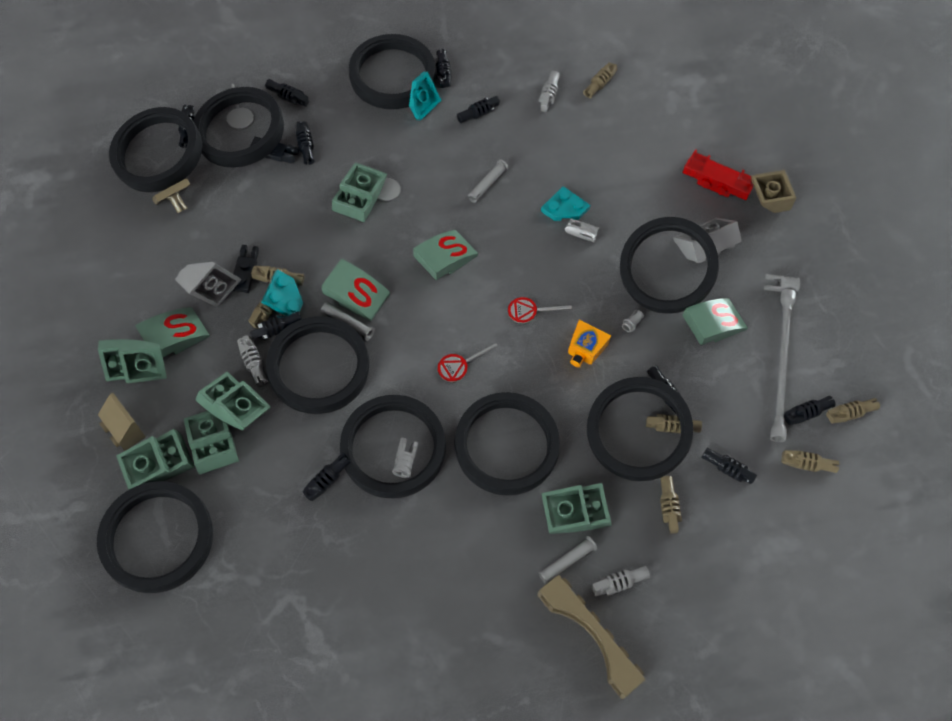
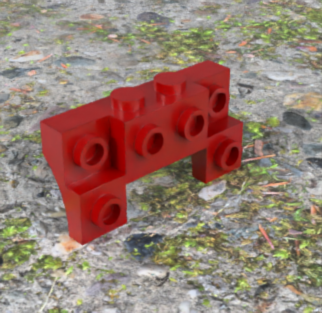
(718, 177)

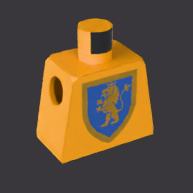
(587, 344)

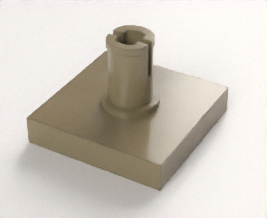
(172, 194)

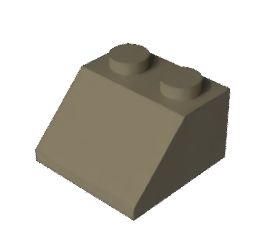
(774, 191)
(119, 423)

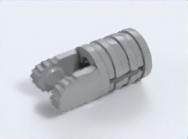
(582, 230)
(783, 283)
(404, 459)

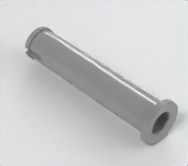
(488, 180)
(362, 329)
(567, 560)

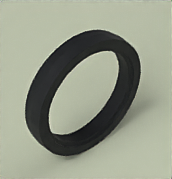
(378, 44)
(136, 125)
(255, 152)
(669, 224)
(309, 326)
(655, 387)
(513, 401)
(393, 403)
(127, 501)

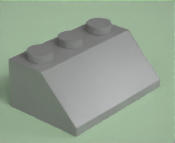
(723, 233)
(207, 282)

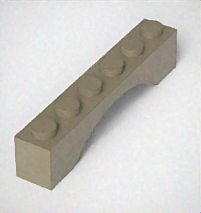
(621, 672)

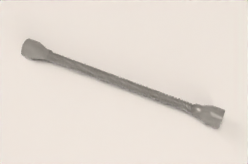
(778, 431)

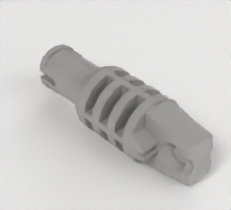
(549, 91)
(252, 359)
(620, 581)

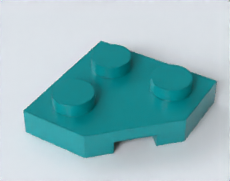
(423, 96)
(565, 205)
(283, 294)

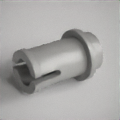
(630, 323)

